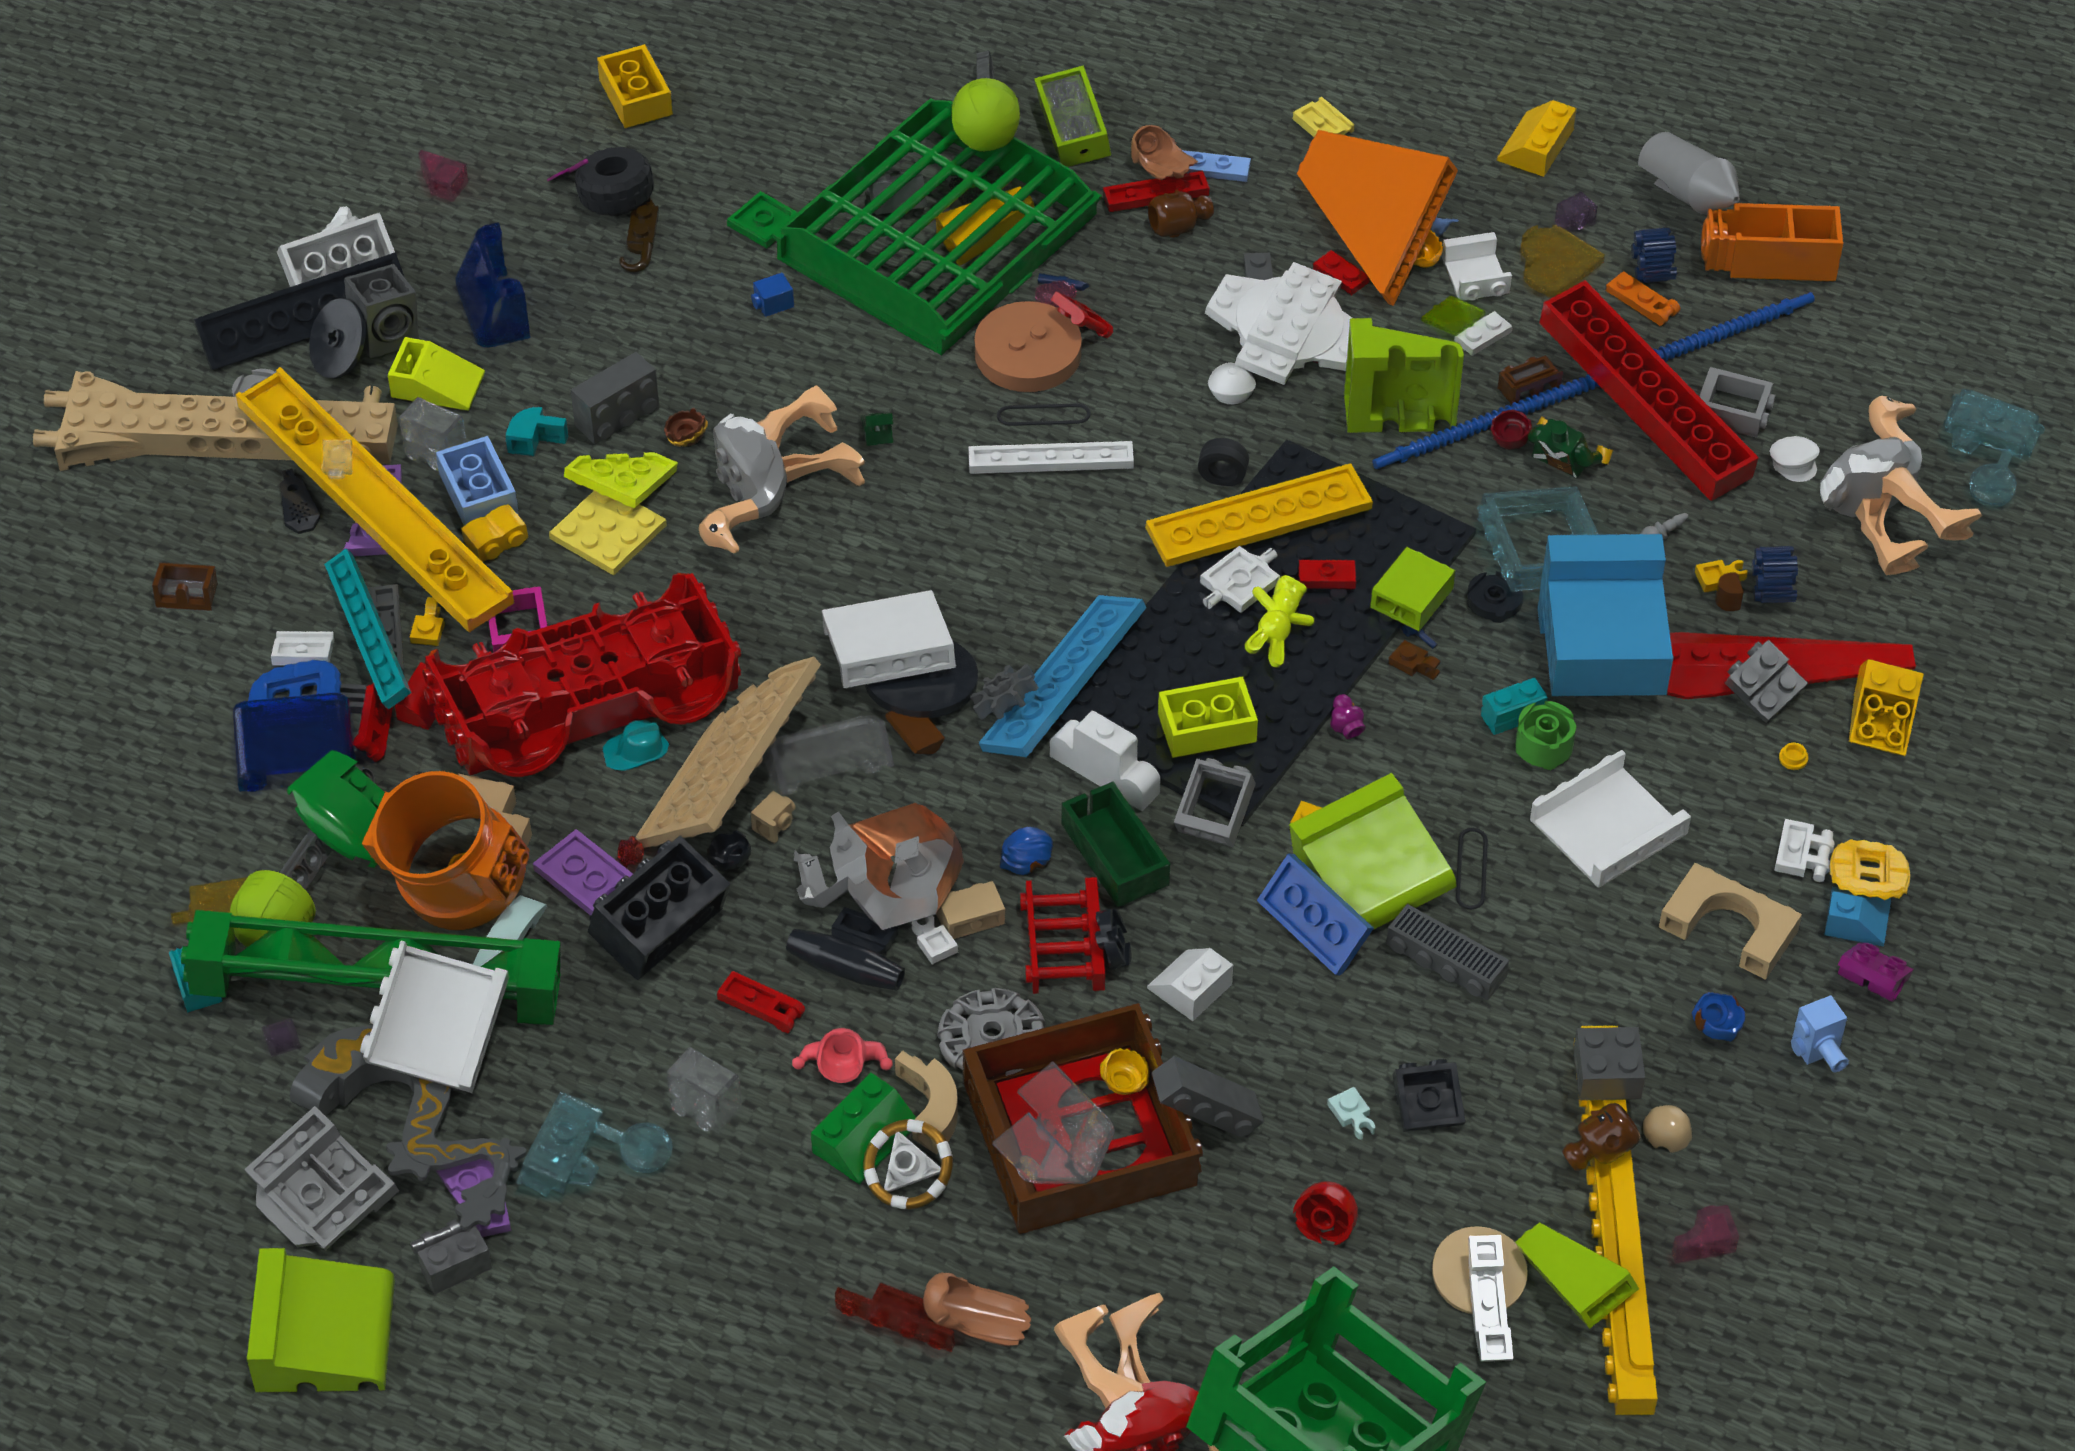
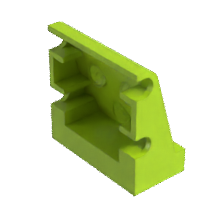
(1399, 379)
(1373, 852)
(318, 1323)

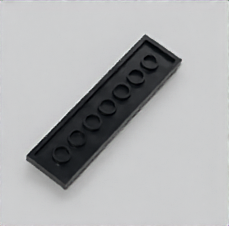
(274, 318)

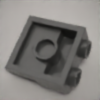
(1765, 680)

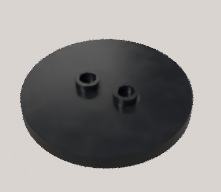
(929, 693)

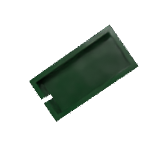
(1115, 844)

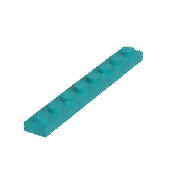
(367, 629)

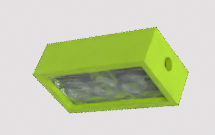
(1072, 116)

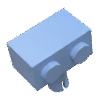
(1820, 1033)

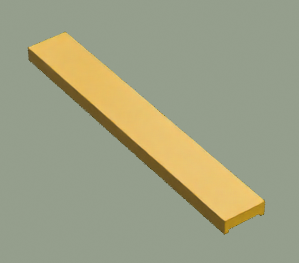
(378, 503)

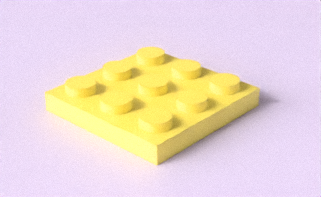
(607, 531)

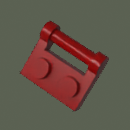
(1082, 315)

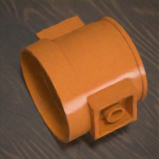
(475, 885)

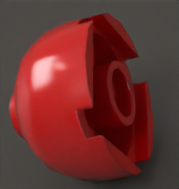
(1322, 1207)

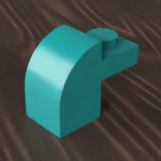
(530, 427)

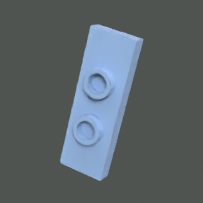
(1221, 166)

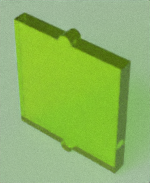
(1453, 315)

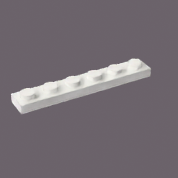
(1051, 457)

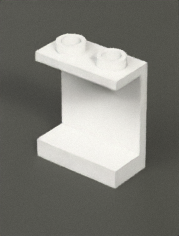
(1475, 267)

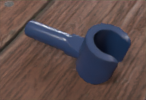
(1408, 631)

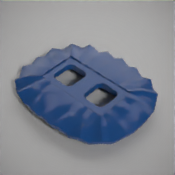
(296, 677)

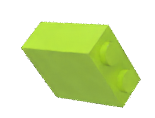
(1412, 588)

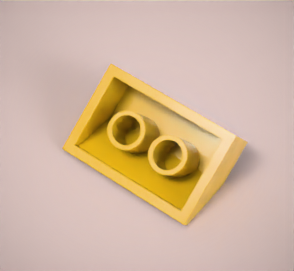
(1539, 137)

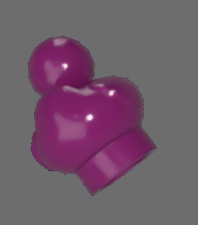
(1347, 717)

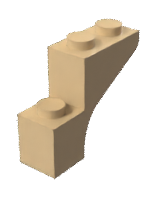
(502, 798)

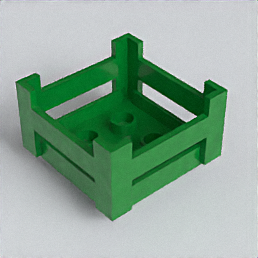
(1319, 1397)

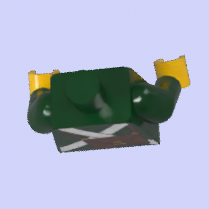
(1565, 447)

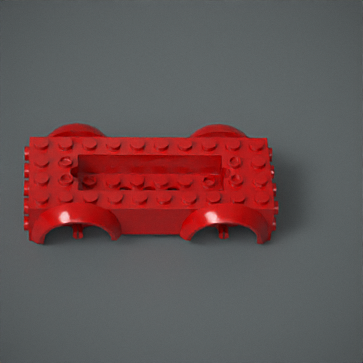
(517, 721)

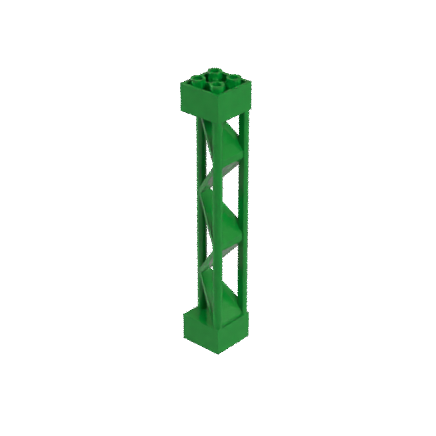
(296, 955)

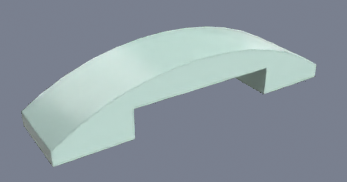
(513, 924)

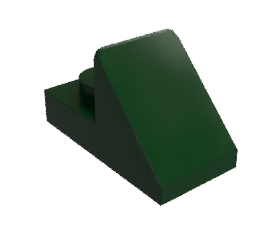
(877, 428)

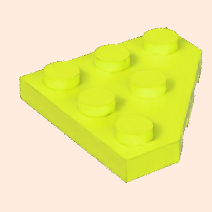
(622, 477)

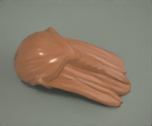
(1159, 153)
(976, 1310)

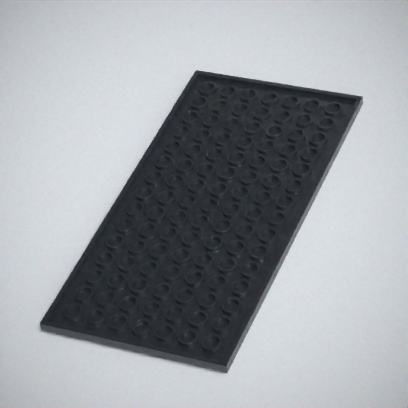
(1188, 645)

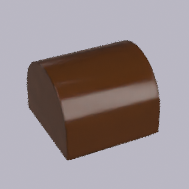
(1729, 592)

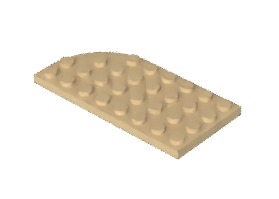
(726, 757)

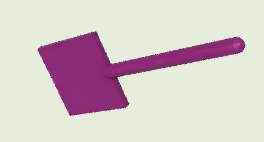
(570, 170)

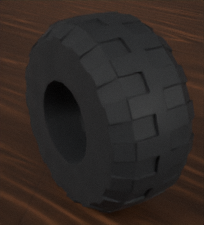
(614, 181)

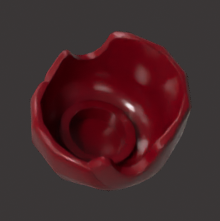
(1511, 429)

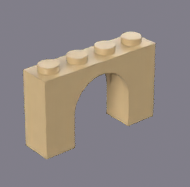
(1709, 891)

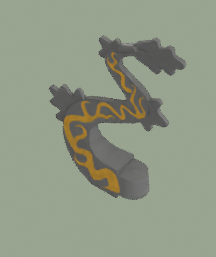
(339, 1073)

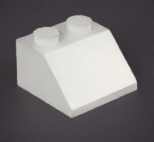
(1193, 981)

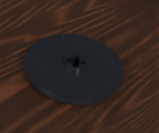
(337, 338)

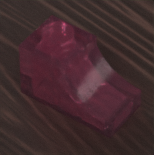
(1711, 1235)

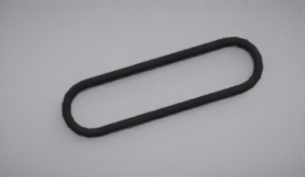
(1043, 422)
(1484, 868)

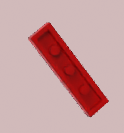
(1142, 192)

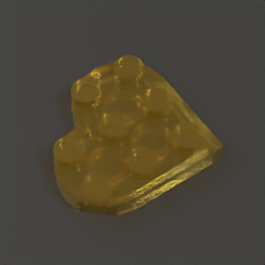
(1556, 259)

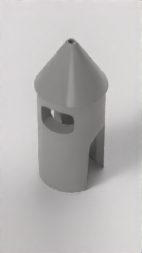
(1690, 173)

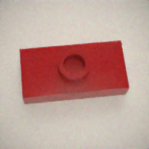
(1328, 574)

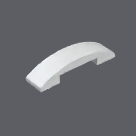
(1488, 1298)

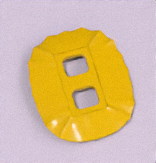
(1892, 870)

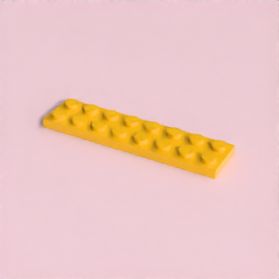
(1258, 515)

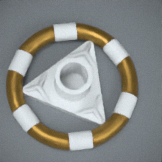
(908, 1164)

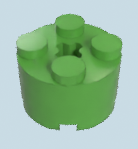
(1545, 734)

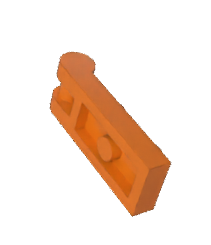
(1642, 298)

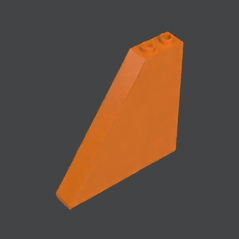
(1377, 201)

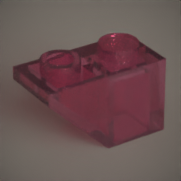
(442, 175)

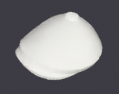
(1231, 383)

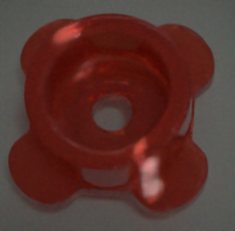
(630, 852)

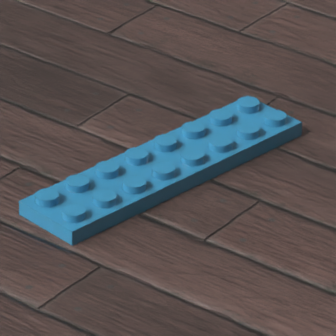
(1064, 675)

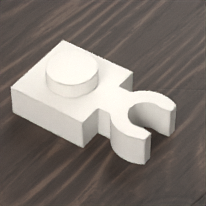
(933, 941)

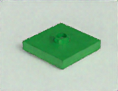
(760, 218)

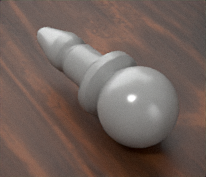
(1666, 527)

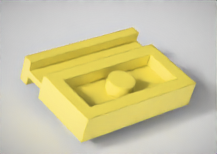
(1322, 117)

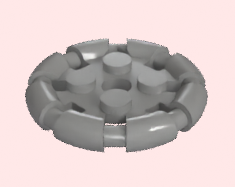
(984, 1018)

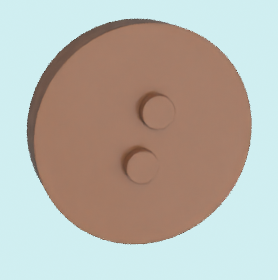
(1027, 346)

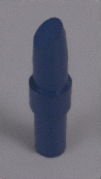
(1079, 285)

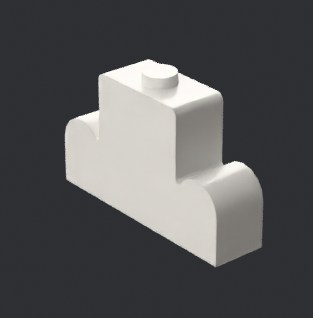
(1104, 755)

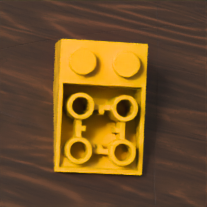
(1884, 706)

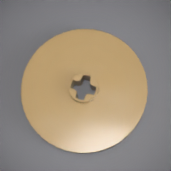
(1451, 1268)

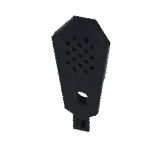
(298, 507)

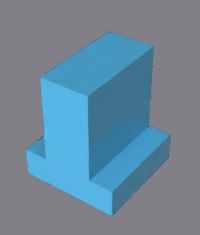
(1605, 615)

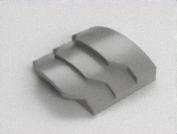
(317, 1183)

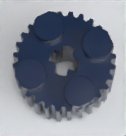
(1654, 254)
(1775, 574)

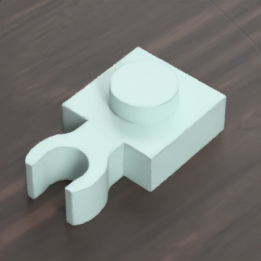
(1351, 1109)

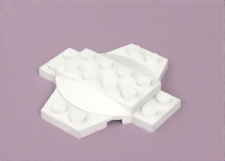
(1283, 321)

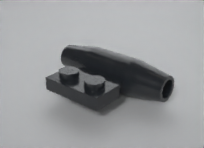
(851, 950)

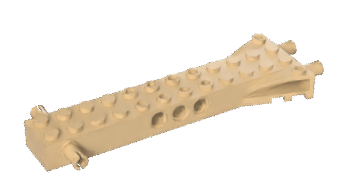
(120, 424)

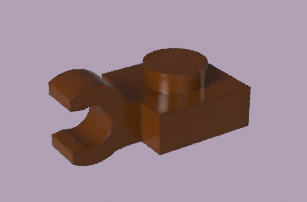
(1414, 659)

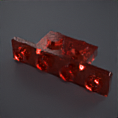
(898, 1312)

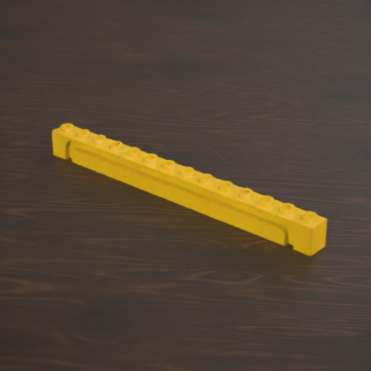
(1619, 1241)

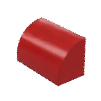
(414, 707)

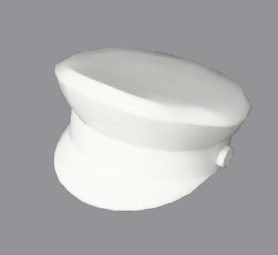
(1795, 458)

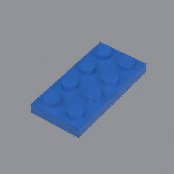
(1315, 914)

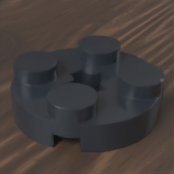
(1493, 608)
(1112, 938)

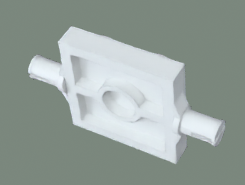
(1236, 576)

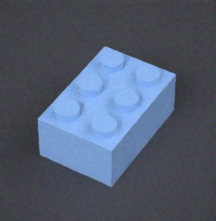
(475, 479)

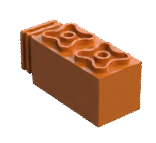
(1774, 241)

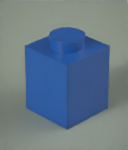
(772, 294)

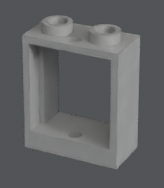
(1741, 385)
(1208, 829)

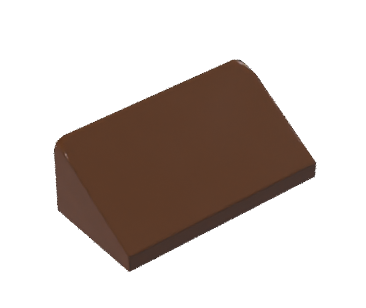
(917, 732)

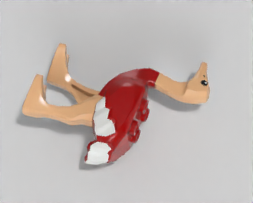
(1137, 1411)

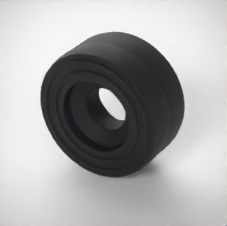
(1223, 450)

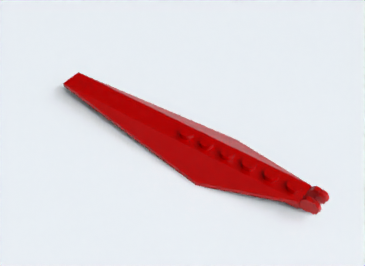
(1704, 659)

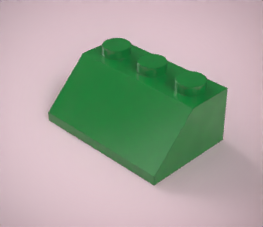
(850, 1127)

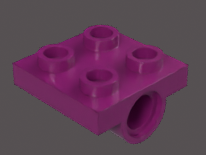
(1867, 964)

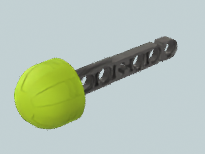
(985, 109)
(276, 893)

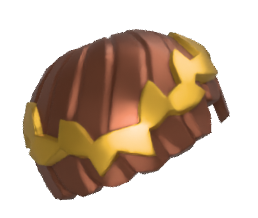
(685, 427)

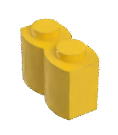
(494, 533)

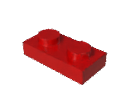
(1337, 267)

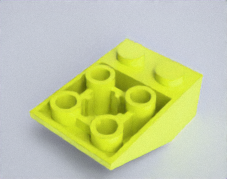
(434, 375)

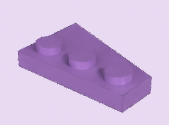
(467, 1176)

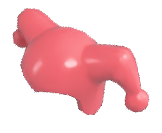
(842, 1055)

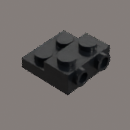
(1429, 1095)

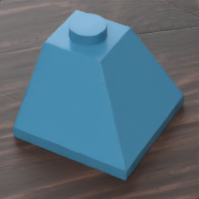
(1857, 917)

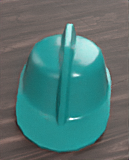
(636, 746)

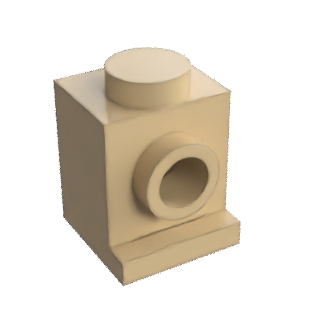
(772, 816)

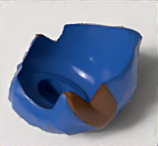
(1026, 850)
(1719, 1016)

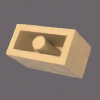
(972, 910)

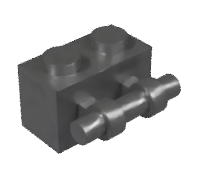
(900, 197)
(451, 1256)

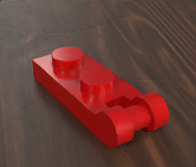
(373, 725)
(760, 1001)

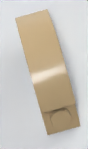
(940, 1091)

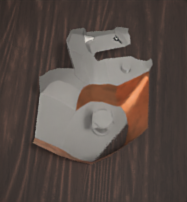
(925, 871)

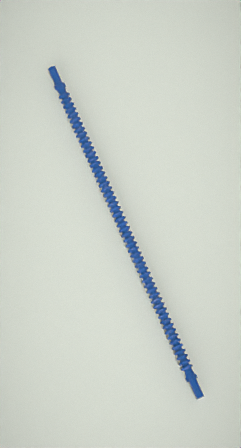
(1584, 384)

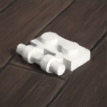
(1795, 846)

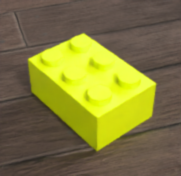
(1207, 717)

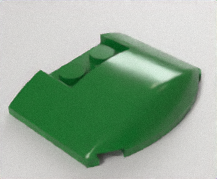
(338, 803)

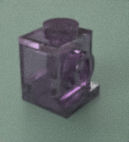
(1576, 212)

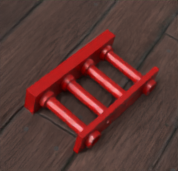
(1086, 899)

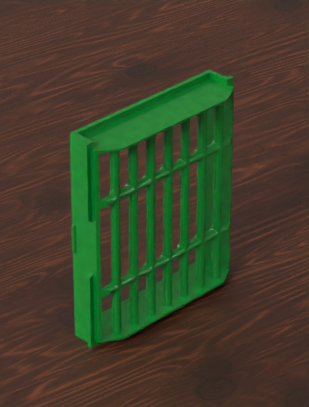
(881, 294)

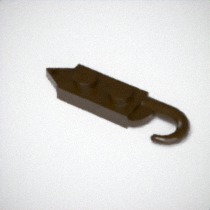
(641, 235)

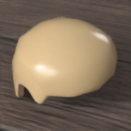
(1668, 1128)

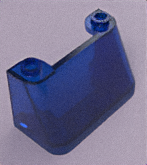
(492, 306)
(289, 735)

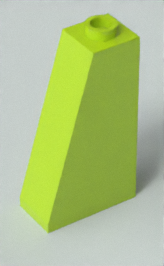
(1577, 1274)

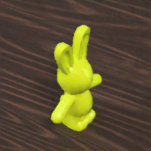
(1276, 623)

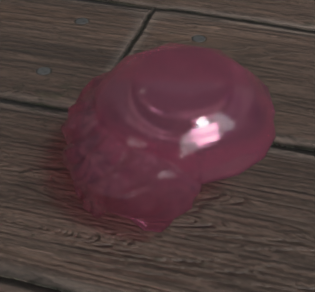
(1046, 291)

